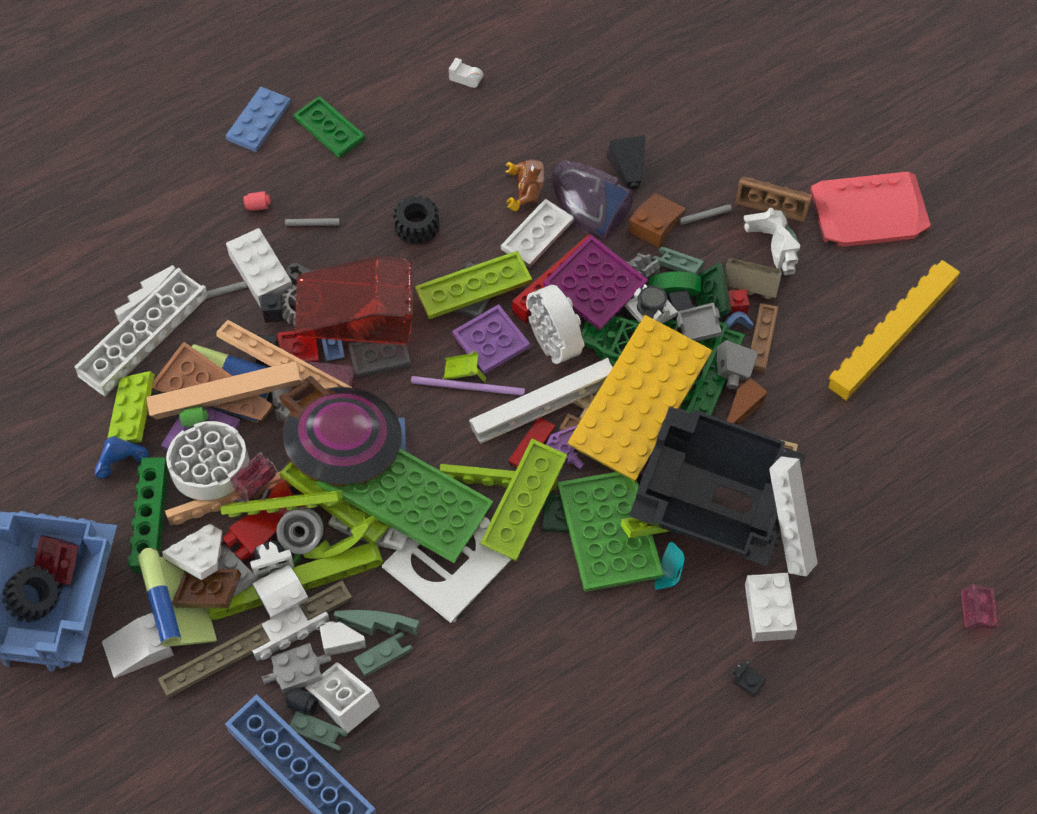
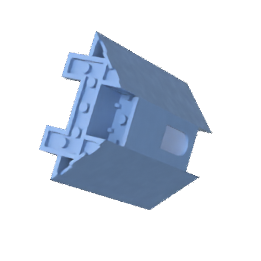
(64, 631)

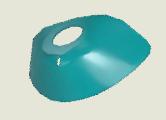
(671, 563)

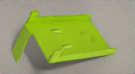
(462, 366)

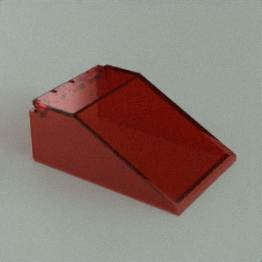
(357, 301)

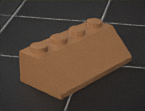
(765, 195)

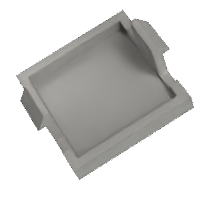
(700, 322)

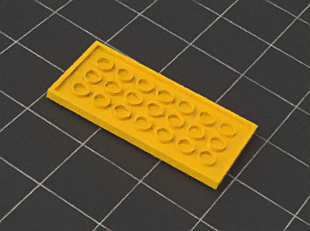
(635, 397)

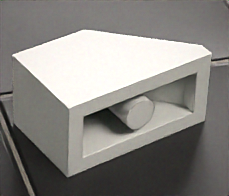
(340, 638)

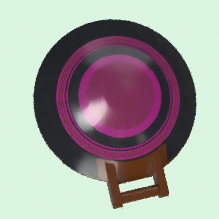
(340, 433)

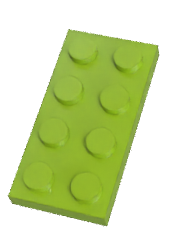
(131, 407)

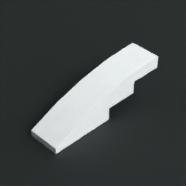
(139, 296)

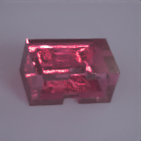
(253, 477)

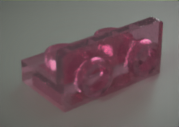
(979, 606)

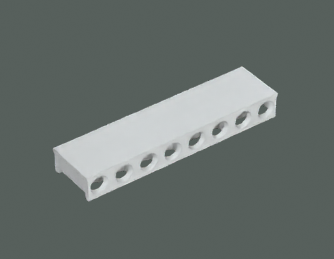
(140, 332)

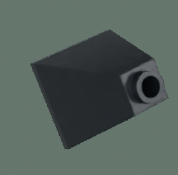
(627, 159)

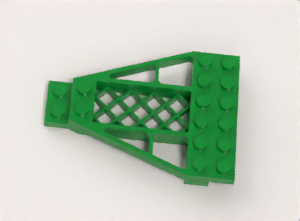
(708, 385)

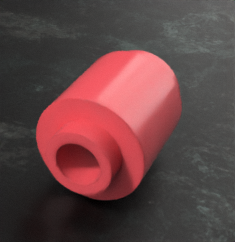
(257, 201)

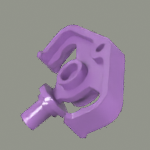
(559, 442)

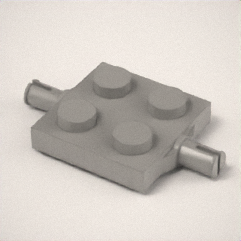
(296, 668)

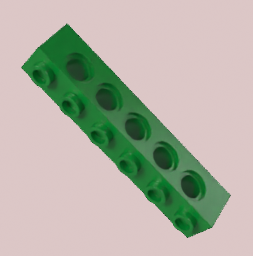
(157, 469)

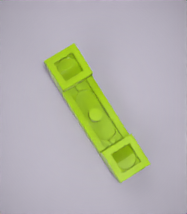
(324, 550)

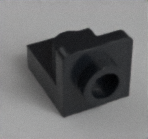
(748, 679)

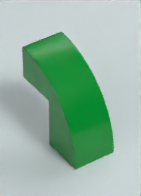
(677, 282)

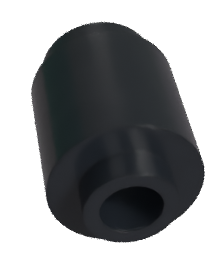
(301, 701)

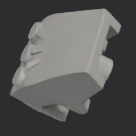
(645, 266)

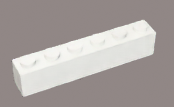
(793, 516)

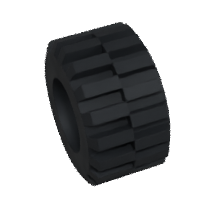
(416, 231)
(20, 604)

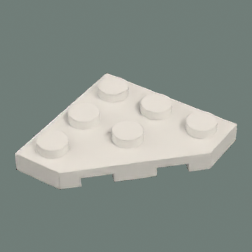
(197, 552)

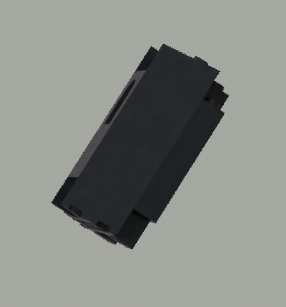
(683, 473)

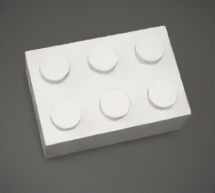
(770, 607)

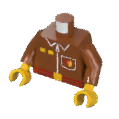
(530, 182)

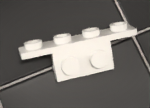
(287, 628)

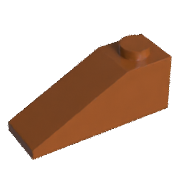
(746, 401)

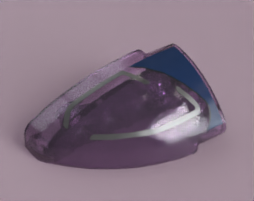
(591, 197)

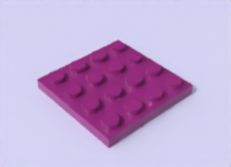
(596, 282)

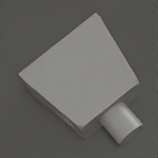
(735, 363)

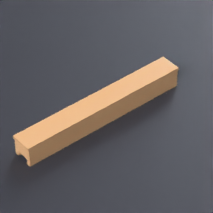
(225, 390)

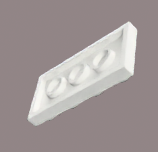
(538, 232)

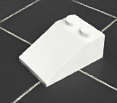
(135, 646)
(344, 697)

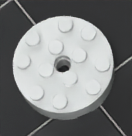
(555, 323)
(206, 460)

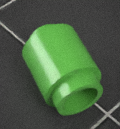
(193, 416)

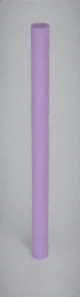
(468, 385)

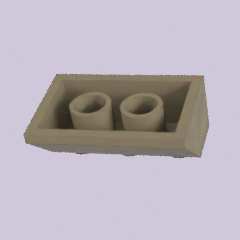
(752, 277)

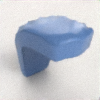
(739, 317)

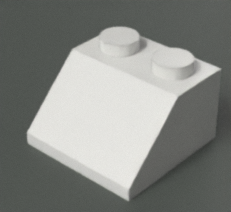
(280, 591)

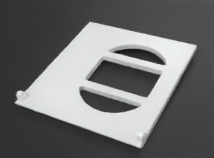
(458, 590)

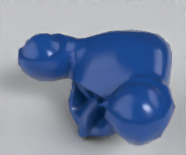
(115, 451)

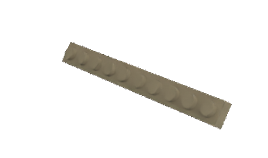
(245, 643)

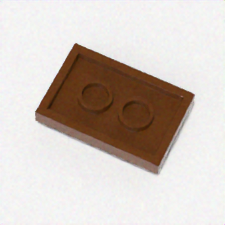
(211, 592)

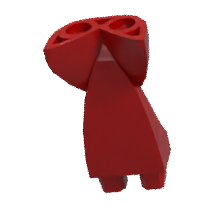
(257, 528)

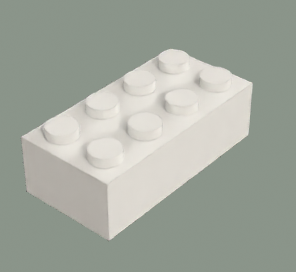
(258, 265)

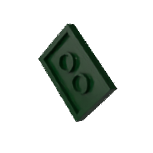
(714, 289)

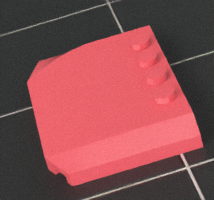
(870, 209)

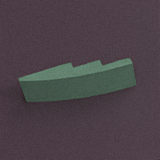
(369, 621)

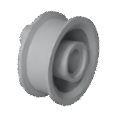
(291, 539)

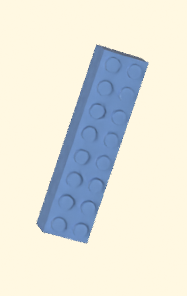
(294, 761)

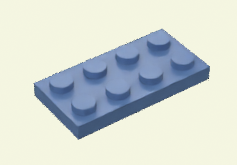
(258, 119)

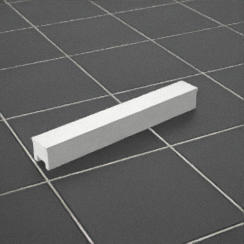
(540, 402)

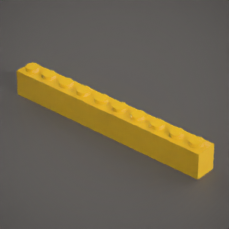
(893, 329)

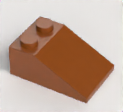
(655, 219)

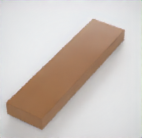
(763, 335)

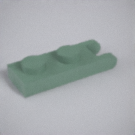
(679, 261)
(382, 655)
(317, 730)

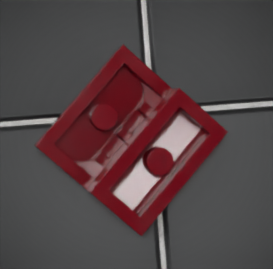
(57, 557)

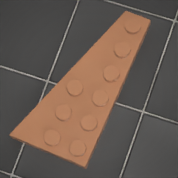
(192, 368)

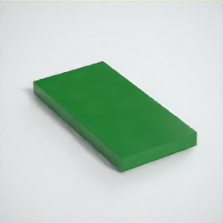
(329, 127)

